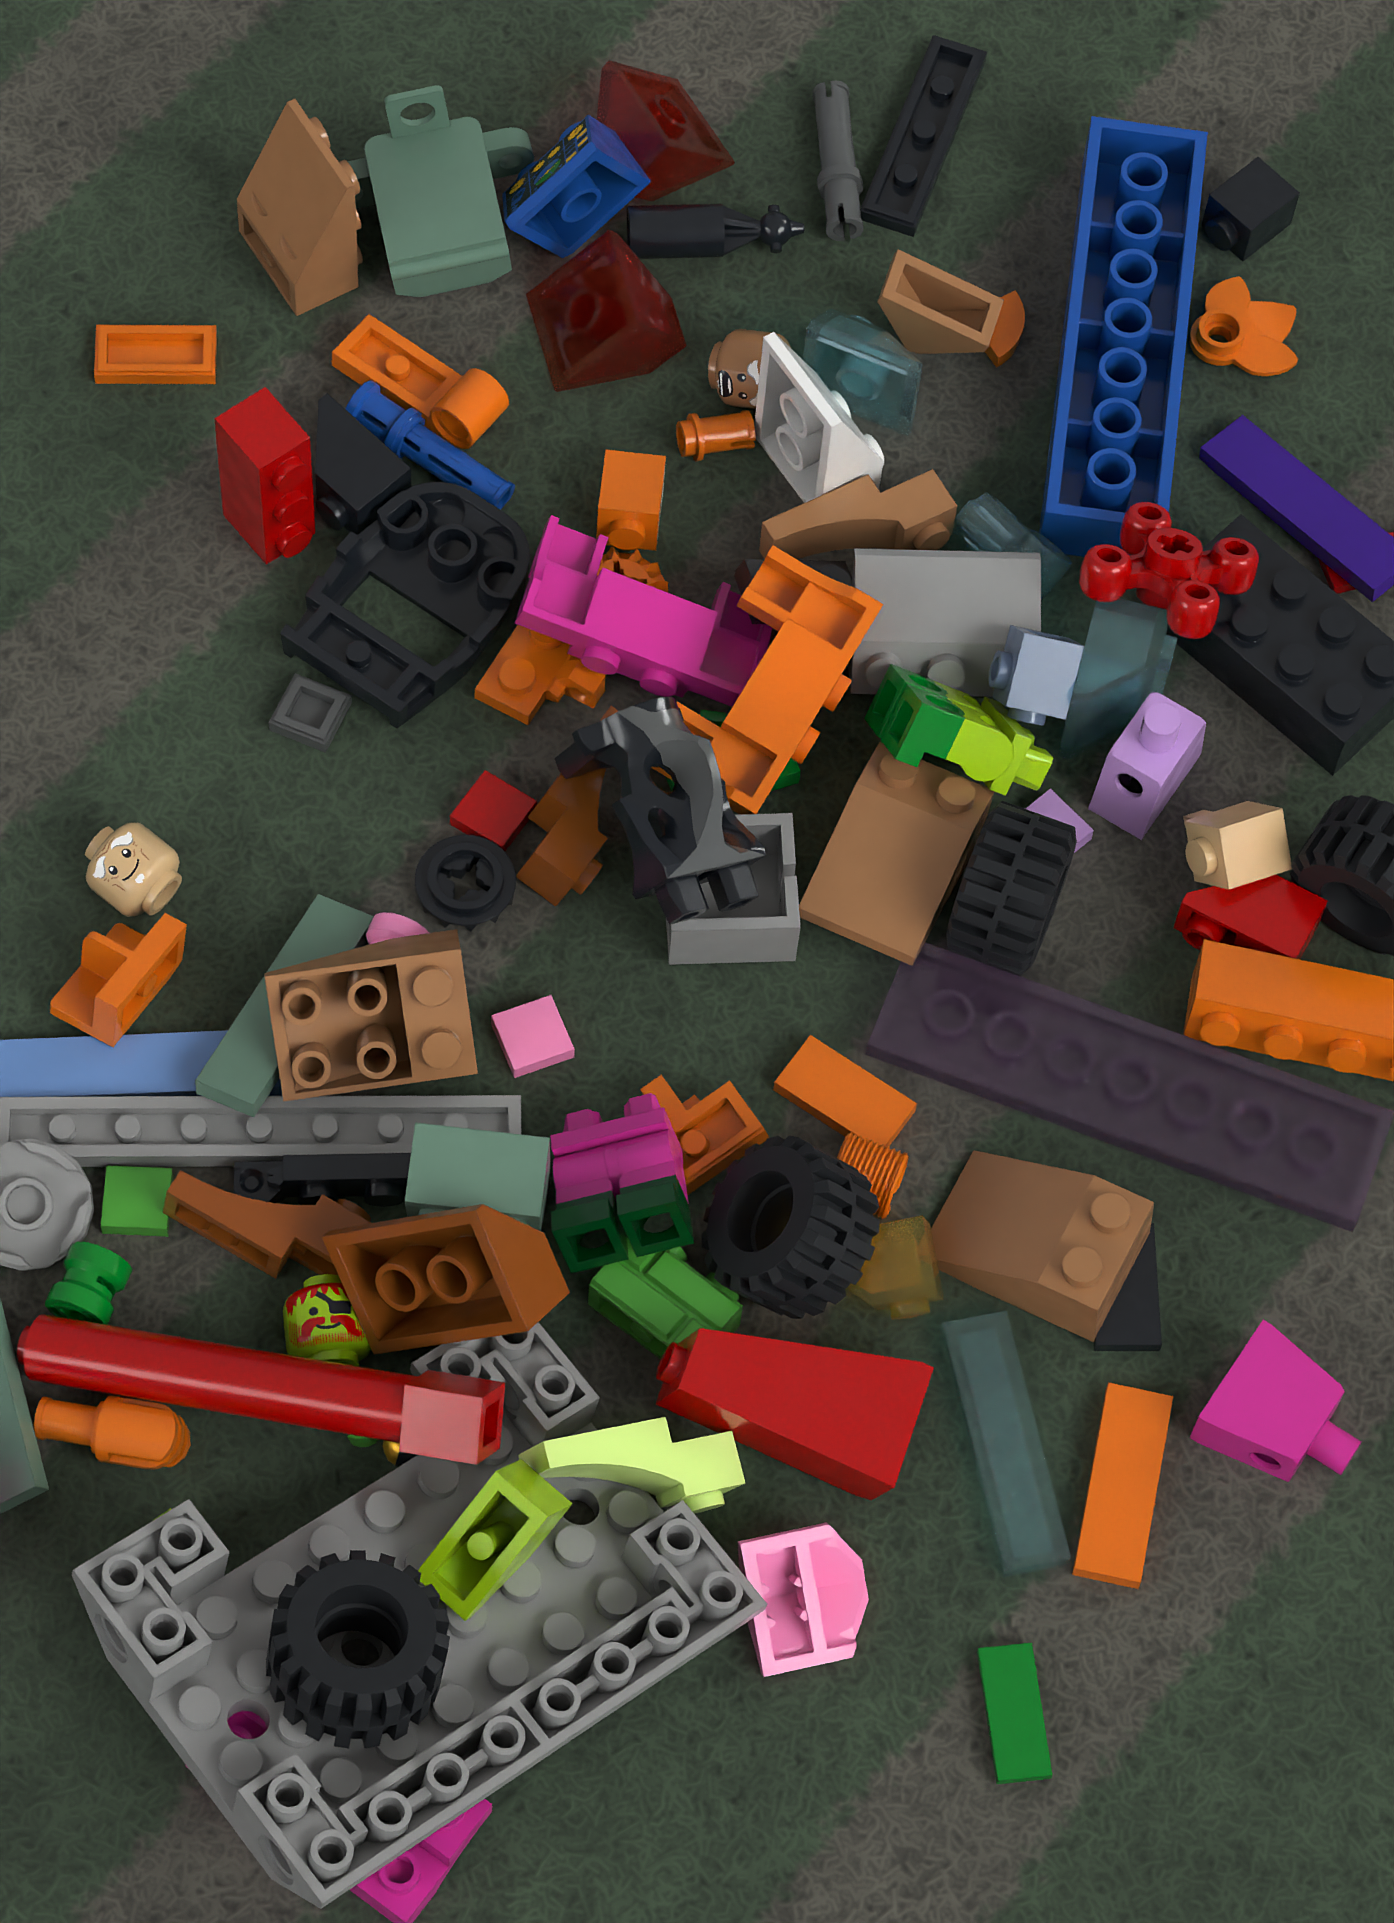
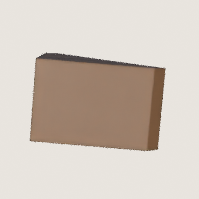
(936, 309)

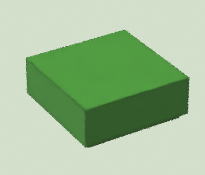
(135, 1200)

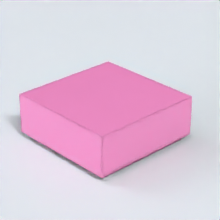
(532, 1036)

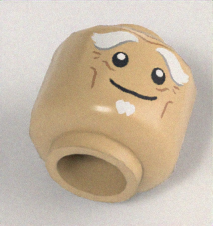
(132, 869)

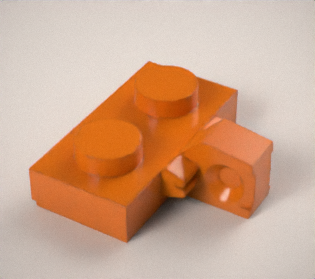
(533, 670)
(709, 1130)

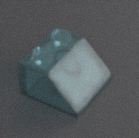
(1119, 668)

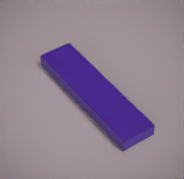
(1303, 506)

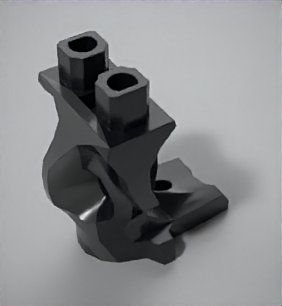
(673, 835)

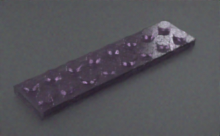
(1132, 1084)

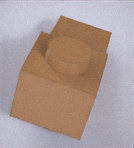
(857, 515)

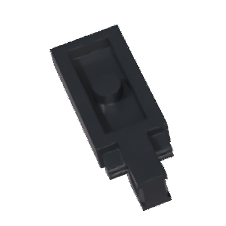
(372, 1175)

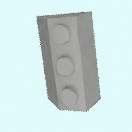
(942, 613)

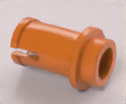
(715, 434)

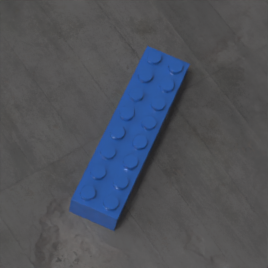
(1123, 330)

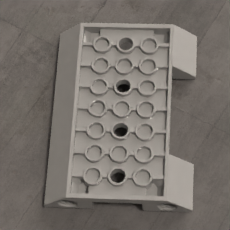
(538, 1664)

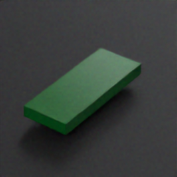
(1014, 1713)

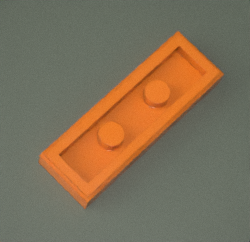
(1122, 1485)

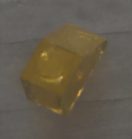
(902, 1270)

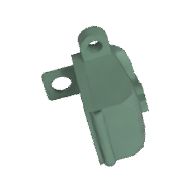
(439, 195)

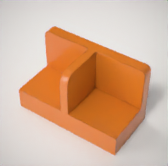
(119, 977)

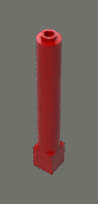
(426, 1413)

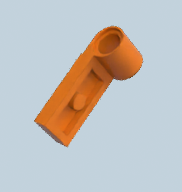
(450, 403)

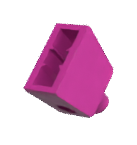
(1276, 1410)

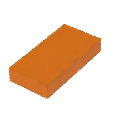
(155, 354)
(843, 1094)

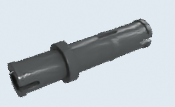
(839, 178)

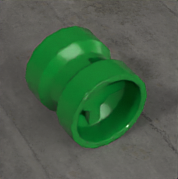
(89, 1284)

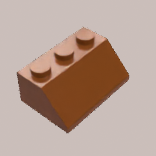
(445, 1277)

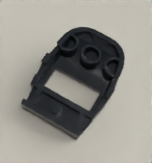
(442, 554)

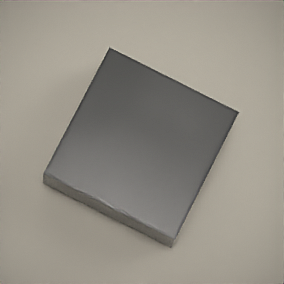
(310, 712)

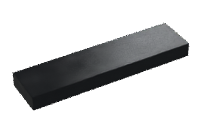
(923, 136)

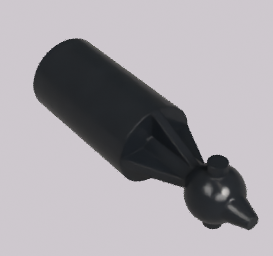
(703, 230)

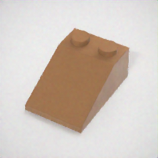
(896, 854)
(1041, 1238)

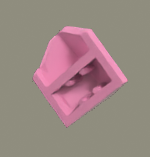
(812, 1597)

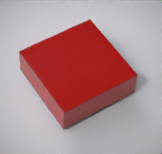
(493, 810)

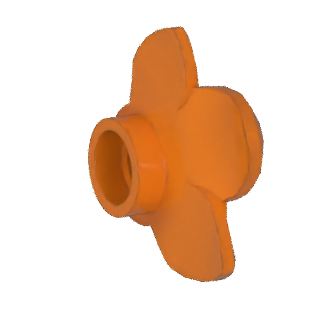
(1251, 327)

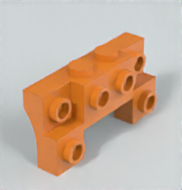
(800, 672)

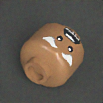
(736, 367)

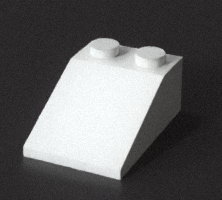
(809, 427)

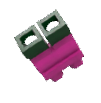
(616, 1180)

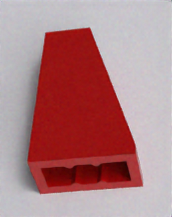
(800, 1403)

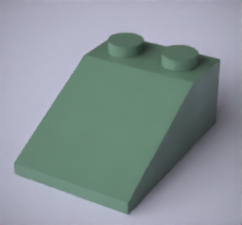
(477, 1167)

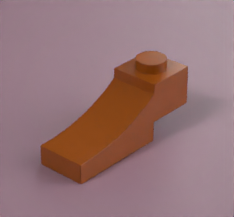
(568, 850)
(261, 1230)

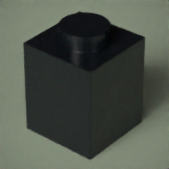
(1249, 209)

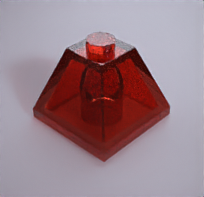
(659, 128)
(604, 317)

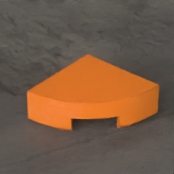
(1007, 329)

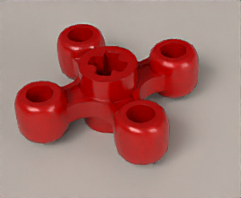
(1169, 569)

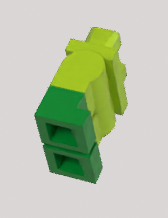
(930, 717)

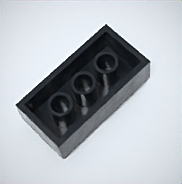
(1299, 655)

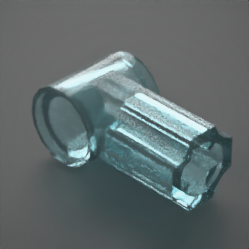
(992, 527)

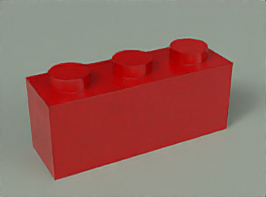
(266, 476)

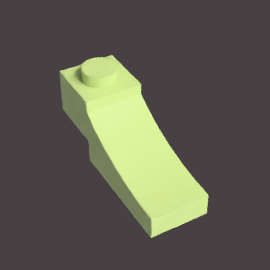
(646, 1459)

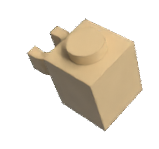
(1237, 844)

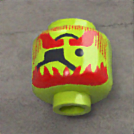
(323, 1323)

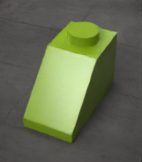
(493, 1537)

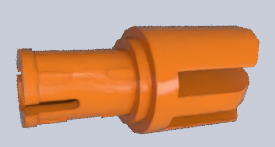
(117, 1430)

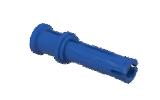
(407, 436)

